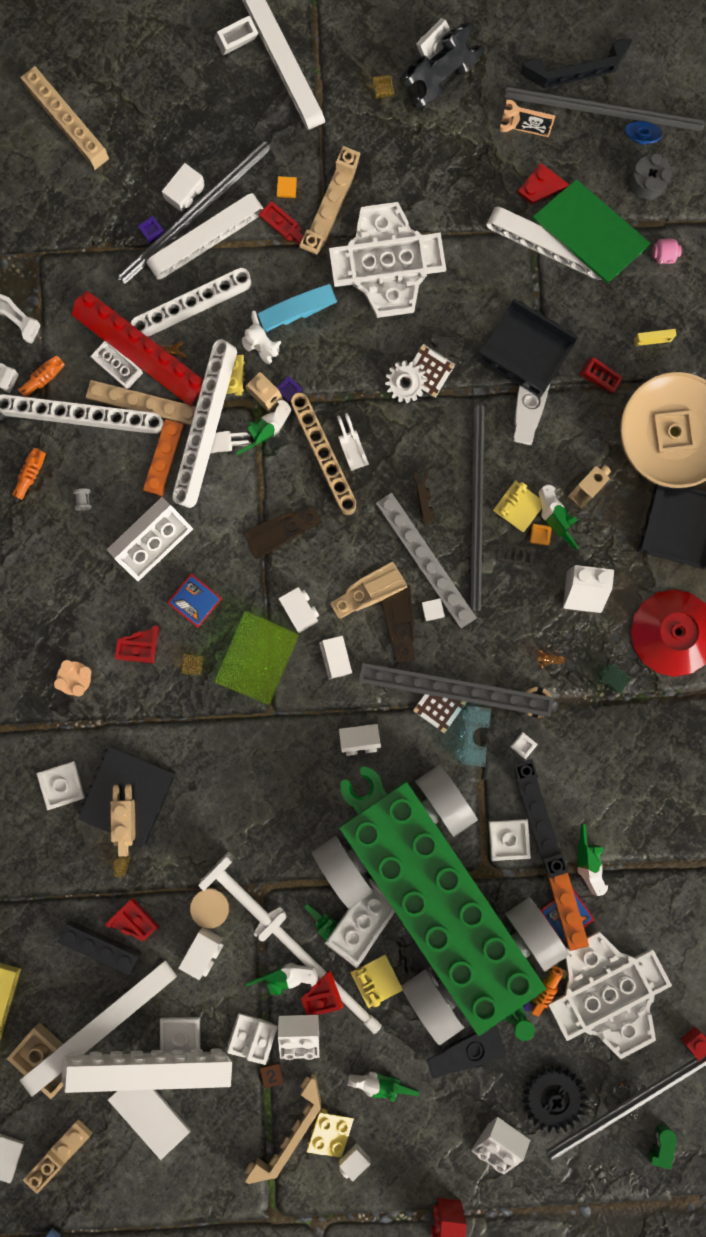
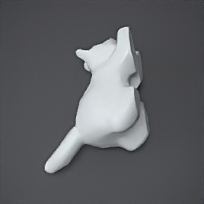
(256, 339)

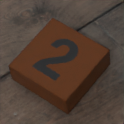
(272, 1075)

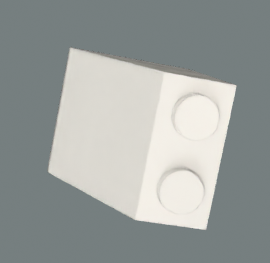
(587, 588)

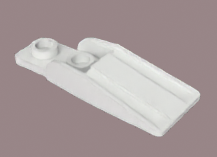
(527, 415)

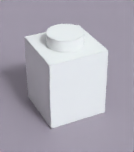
(354, 1162)

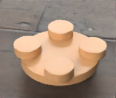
(73, 678)

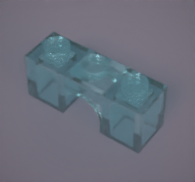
(470, 752)

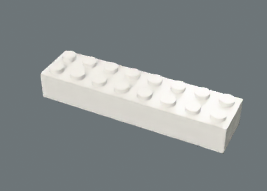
(146, 1070)

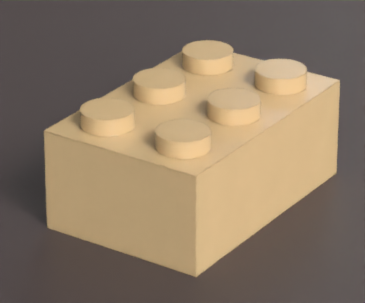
(35, 1049)

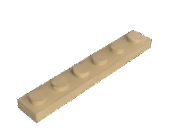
(139, 401)

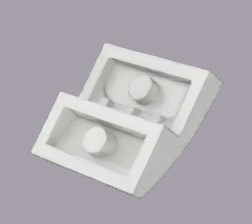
(251, 1038)

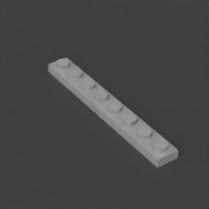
(426, 560)

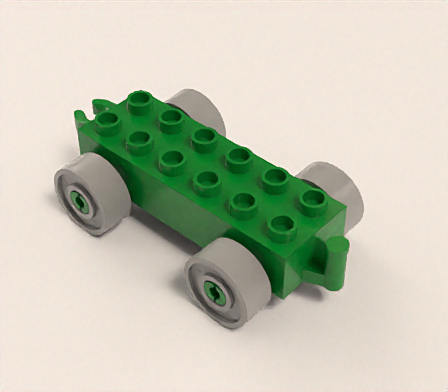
(440, 906)

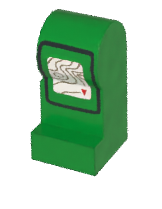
(664, 1148)

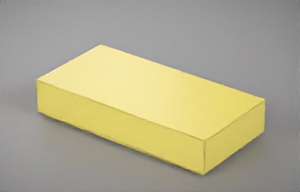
(654, 337)

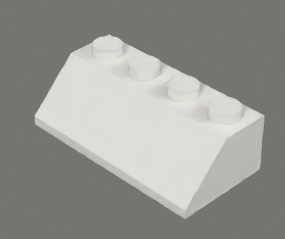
(149, 539)

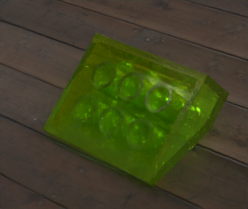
(256, 658)

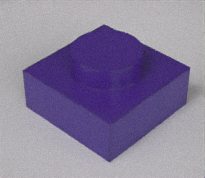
(151, 229)
(288, 389)

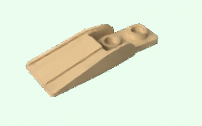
(370, 590)

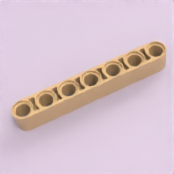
(317, 447)

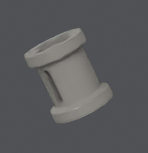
(82, 499)

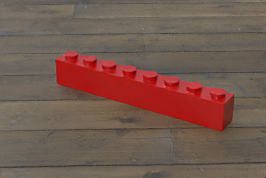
(138, 347)

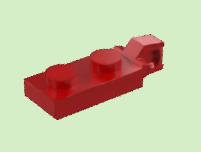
(281, 223)

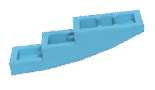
(297, 307)

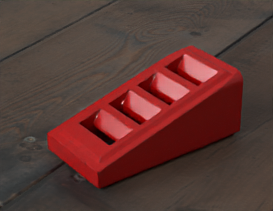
(591, 376)

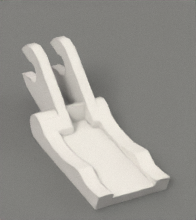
(223, 442)
(351, 446)

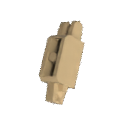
(122, 820)

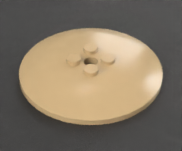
(645, 428)

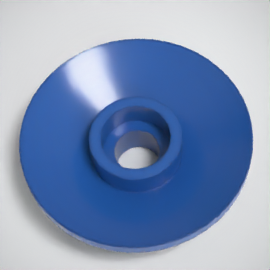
(643, 132)

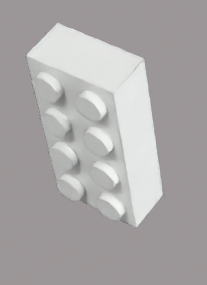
(116, 365)

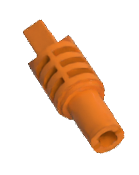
(42, 376)
(28, 472)
(546, 997)

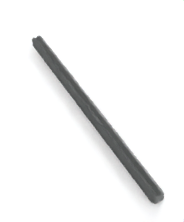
(604, 108)
(197, 209)
(477, 508)
(625, 1108)

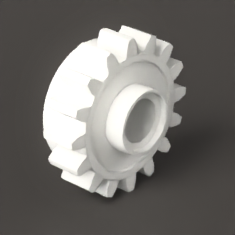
(396, 381)

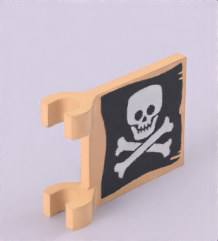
(526, 120)

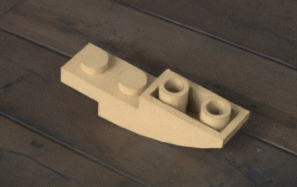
(57, 1156)

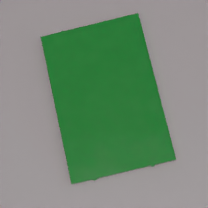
(591, 231)

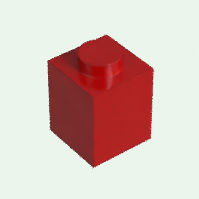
(695, 1043)

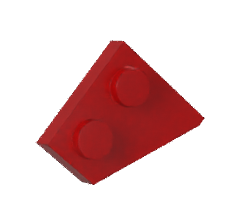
(541, 185)
(138, 647)
(133, 921)
(322, 997)

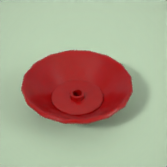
(655, 634)

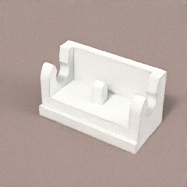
(335, 657)

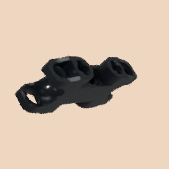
(451, 58)

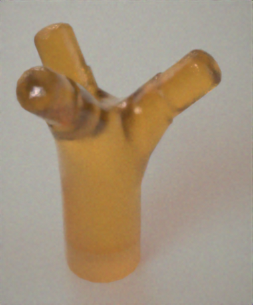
(174, 349)
(548, 659)

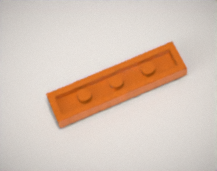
(163, 457)
(568, 912)

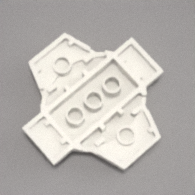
(387, 259)
(610, 995)

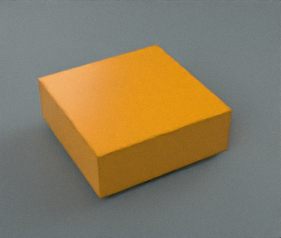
(286, 187)
(540, 534)

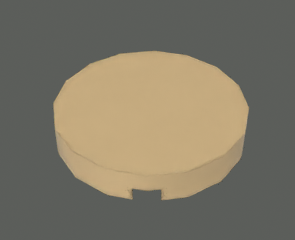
(209, 908)

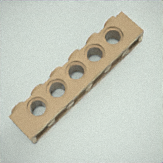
(65, 118)

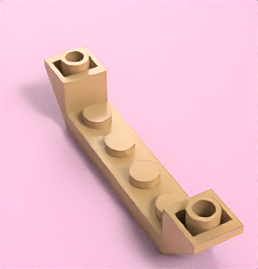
(334, 197)
(262, 1171)

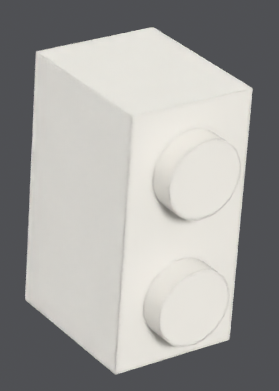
(236, 35)
(183, 187)
(298, 609)

